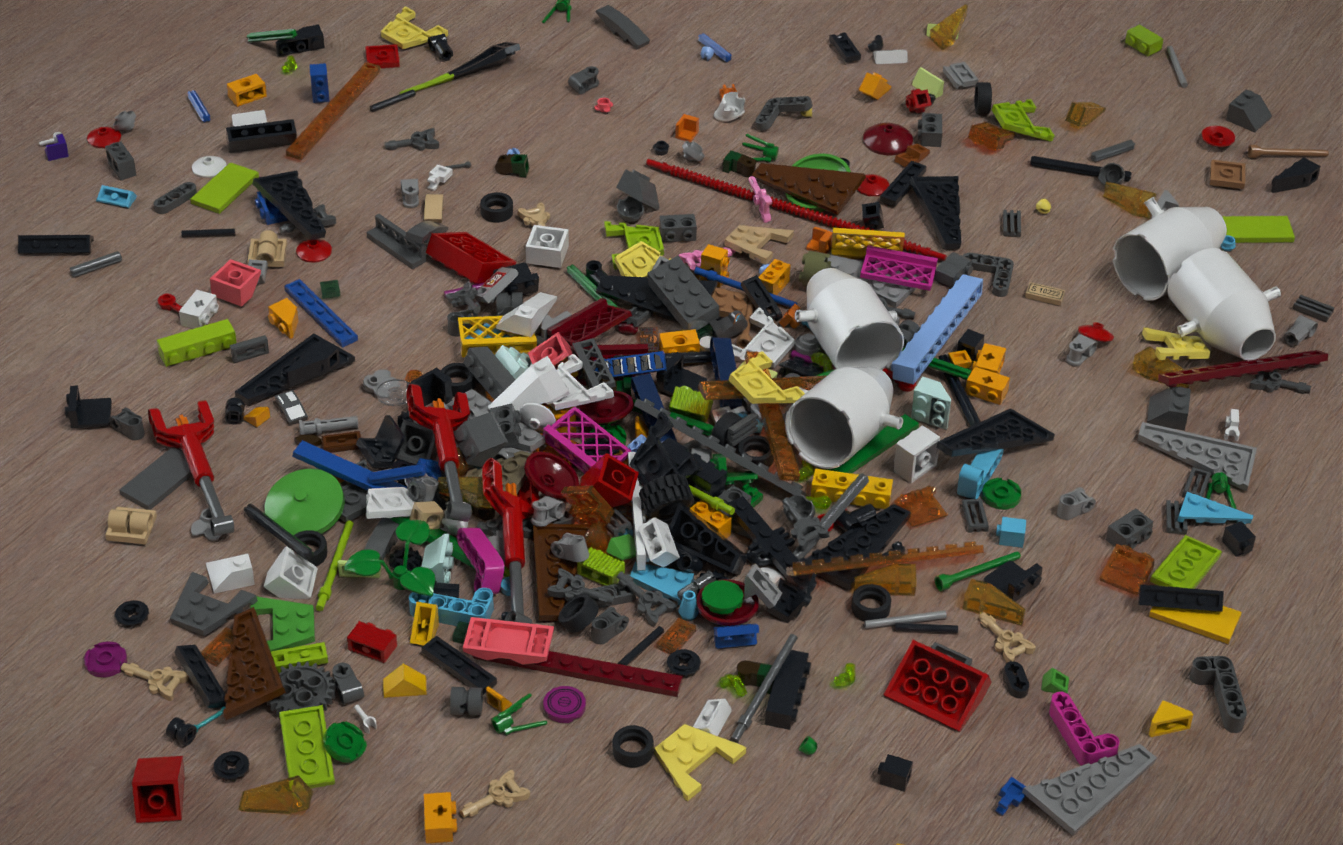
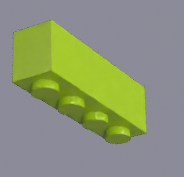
(196, 342)

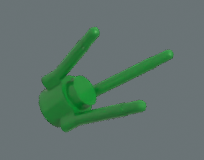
(561, 5)
(769, 150)
(1220, 485)
(503, 720)

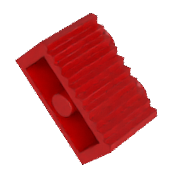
(372, 641)

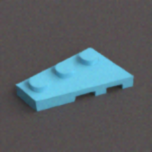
(661, 579)

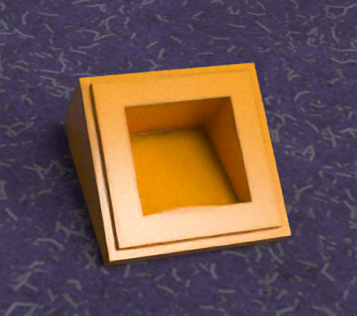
(257, 416)
(640, 428)
(497, 700)

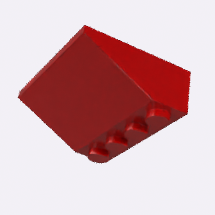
(467, 255)
(938, 686)

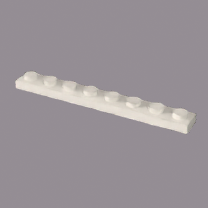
(638, 518)

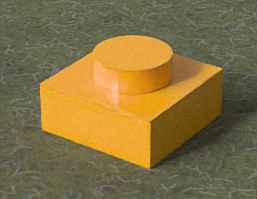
(960, 359)

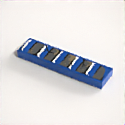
(636, 364)

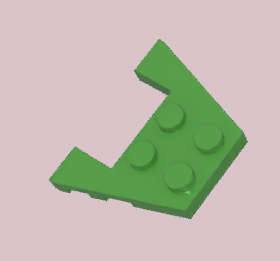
(291, 622)

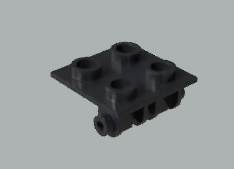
(798, 366)

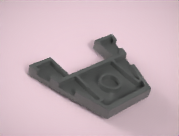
(354, 499)
(203, 613)

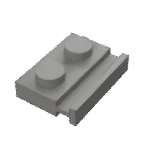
(960, 75)

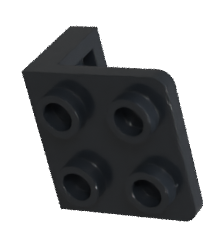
(524, 282)
(677, 376)
(434, 386)
(87, 412)
(384, 448)
(1014, 580)
(793, 598)

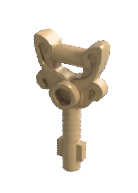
(534, 216)
(1007, 639)
(158, 678)
(498, 795)

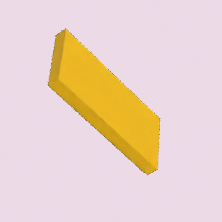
(1207, 623)

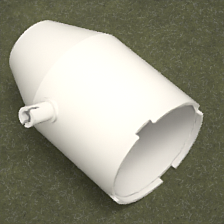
(1157, 248)
(1223, 304)
(851, 321)
(841, 415)

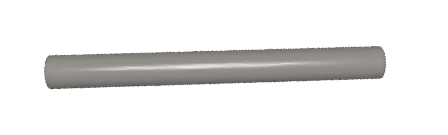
(1177, 67)
(905, 619)

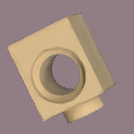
(428, 512)

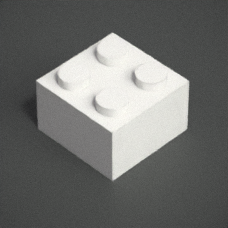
(547, 246)
(916, 454)

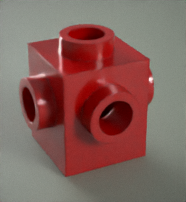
(918, 101)

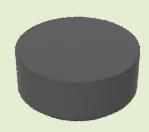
(417, 490)

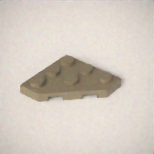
(512, 470)

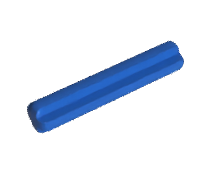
(718, 50)
(198, 105)
(397, 473)

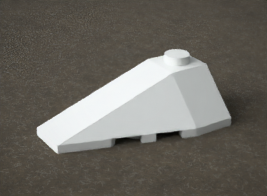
(527, 316)
(535, 385)

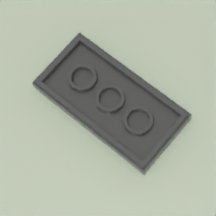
(158, 479)

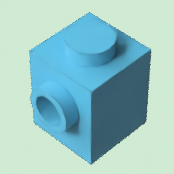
(1011, 532)

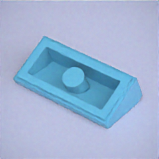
(116, 196)

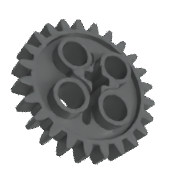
(304, 688)

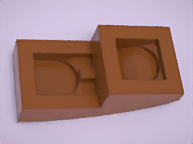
(913, 153)

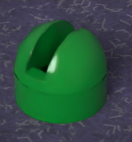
(808, 746)

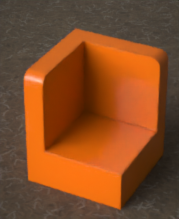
(687, 128)
(820, 241)

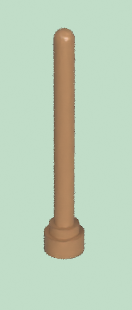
(1255, 151)
(744, 339)

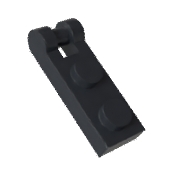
(845, 47)
(760, 297)

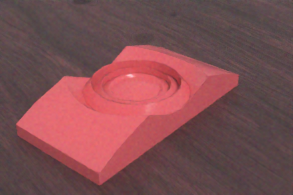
(508, 640)

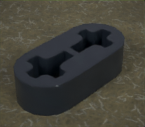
(1020, 679)

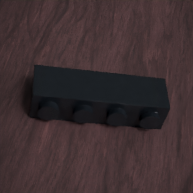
(261, 135)
(787, 690)

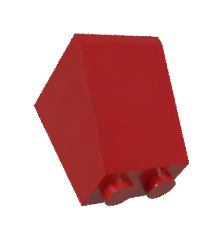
(611, 480)
(158, 789)

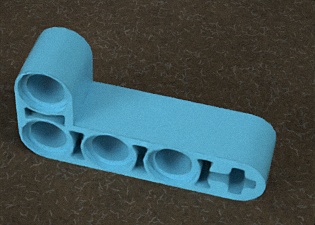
(974, 476)
(454, 609)

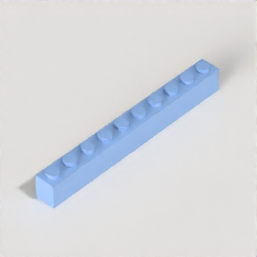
(937, 329)

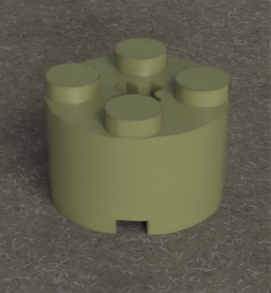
(813, 263)

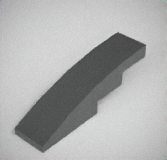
(623, 26)
(422, 231)
(383, 537)

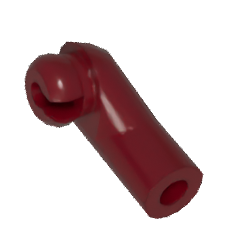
(627, 328)

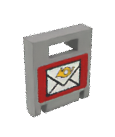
(495, 284)

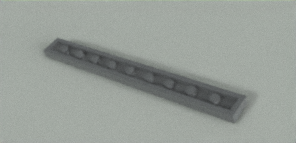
(728, 451)

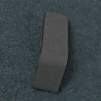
(1221, 674)

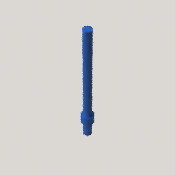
(713, 276)

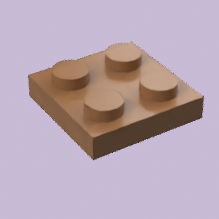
(1227, 174)
(730, 301)

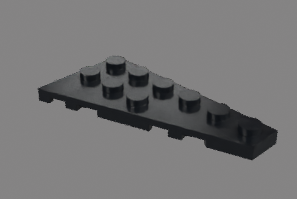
(293, 201)
(942, 206)
(637, 293)
(273, 378)
(995, 433)
(866, 539)

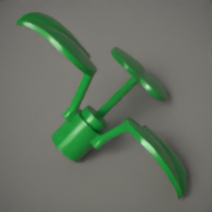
(419, 580)

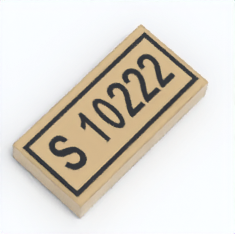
(1045, 294)

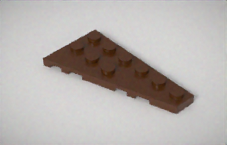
(816, 186)
(548, 565)
(251, 669)

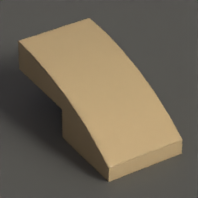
(433, 208)

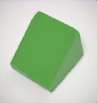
(1054, 681)

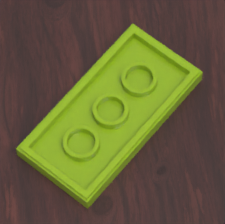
(224, 188)
(1259, 229)
(1186, 564)
(304, 746)

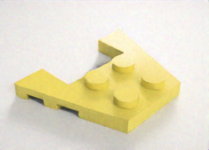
(407, 34)
(637, 260)
(1177, 346)
(758, 386)
(687, 750)

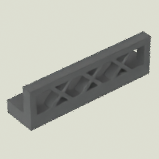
(396, 243)
(590, 376)

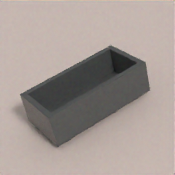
(683, 294)

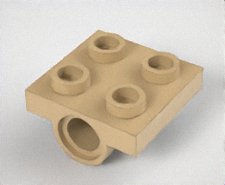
(268, 249)
(130, 525)

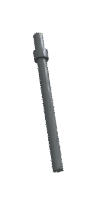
(745, 720)

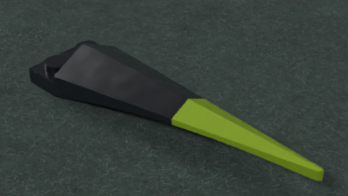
(489, 58)

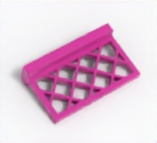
(906, 263)
(573, 452)

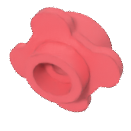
(603, 105)

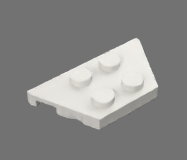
(388, 503)

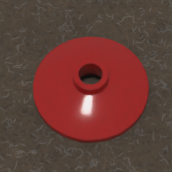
(103, 136)
(1218, 136)
(873, 185)
(314, 250)
(1096, 332)

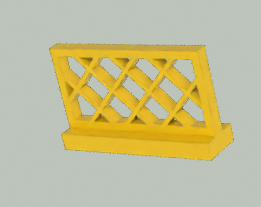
(857, 247)
(521, 344)

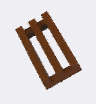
(340, 442)

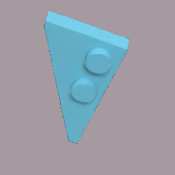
(1209, 511)

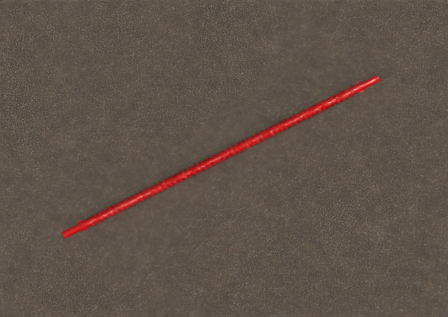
(664, 167)

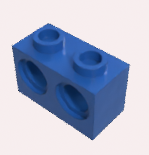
(319, 83)

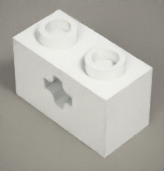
(198, 309)
(659, 542)

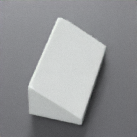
(890, 56)
(249, 118)
(713, 716)

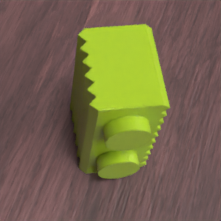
(1144, 40)
(690, 403)
(601, 567)

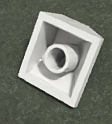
(230, 573)
(291, 576)

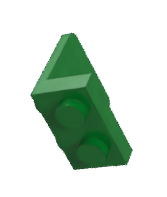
(744, 476)

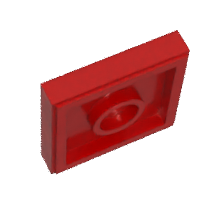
(383, 55)

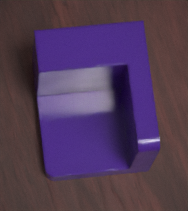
(57, 150)

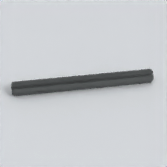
(836, 510)

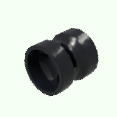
(234, 411)
(180, 730)

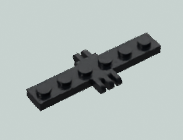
(766, 541)

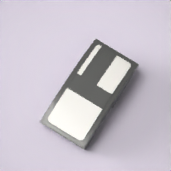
(291, 407)

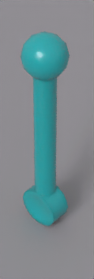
(210, 718)

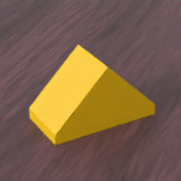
(424, 623)
(404, 682)
(1170, 719)

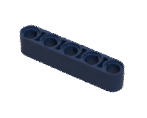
(723, 365)
(644, 387)

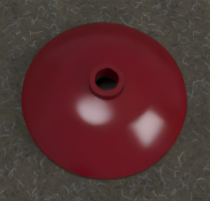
(887, 139)
(608, 410)
(549, 474)
(739, 616)

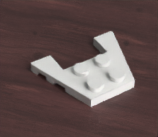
(771, 339)
(578, 394)

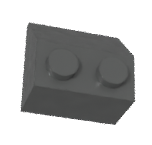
(1248, 111)
(639, 187)
(1170, 408)
(480, 439)
(418, 443)

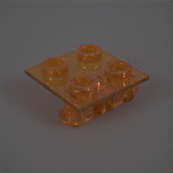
(922, 505)

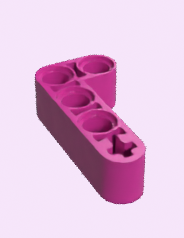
(483, 557)
(1077, 733)

